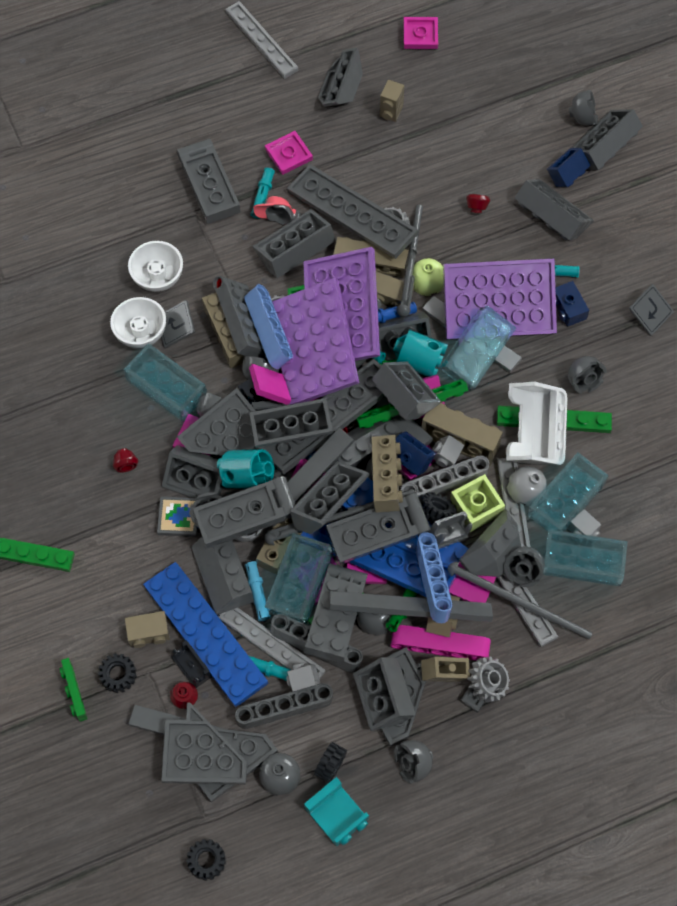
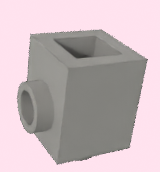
(447, 451)
(585, 524)
(302, 676)

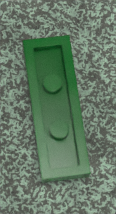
(72, 690)

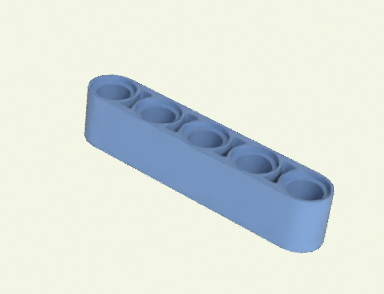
(268, 326)
(433, 578)

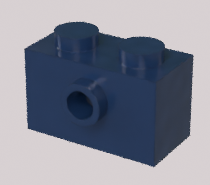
(568, 167)
(570, 304)
(414, 454)

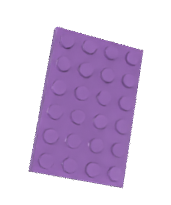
(514, 289)
(359, 295)
(318, 340)

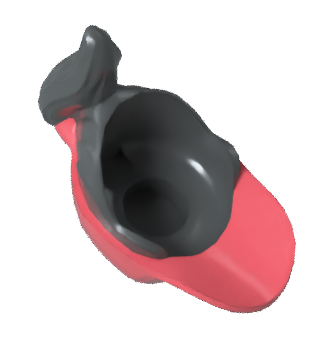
(276, 210)

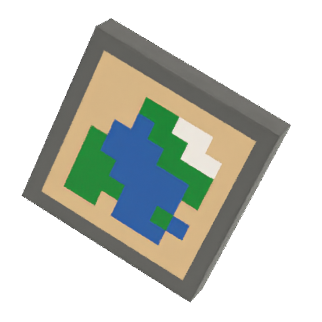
(175, 517)

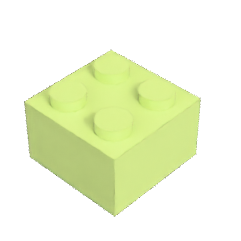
(478, 501)

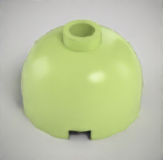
(428, 277)

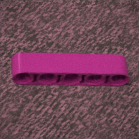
(457, 646)

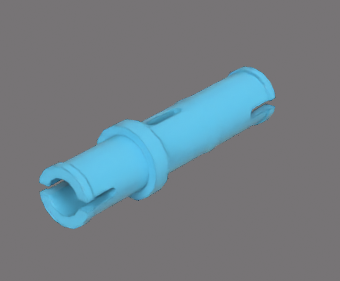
(255, 583)

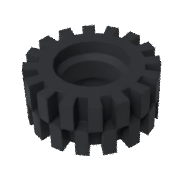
(437, 507)
(109, 664)
(330, 762)
(197, 850)

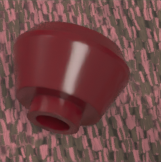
(477, 202)
(124, 461)
(182, 699)

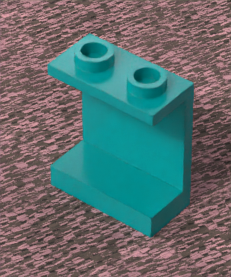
(336, 813)

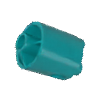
(420, 352)
(245, 468)

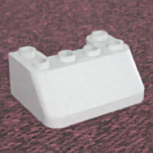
(540, 424)

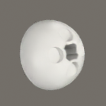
(155, 266)
(138, 322)

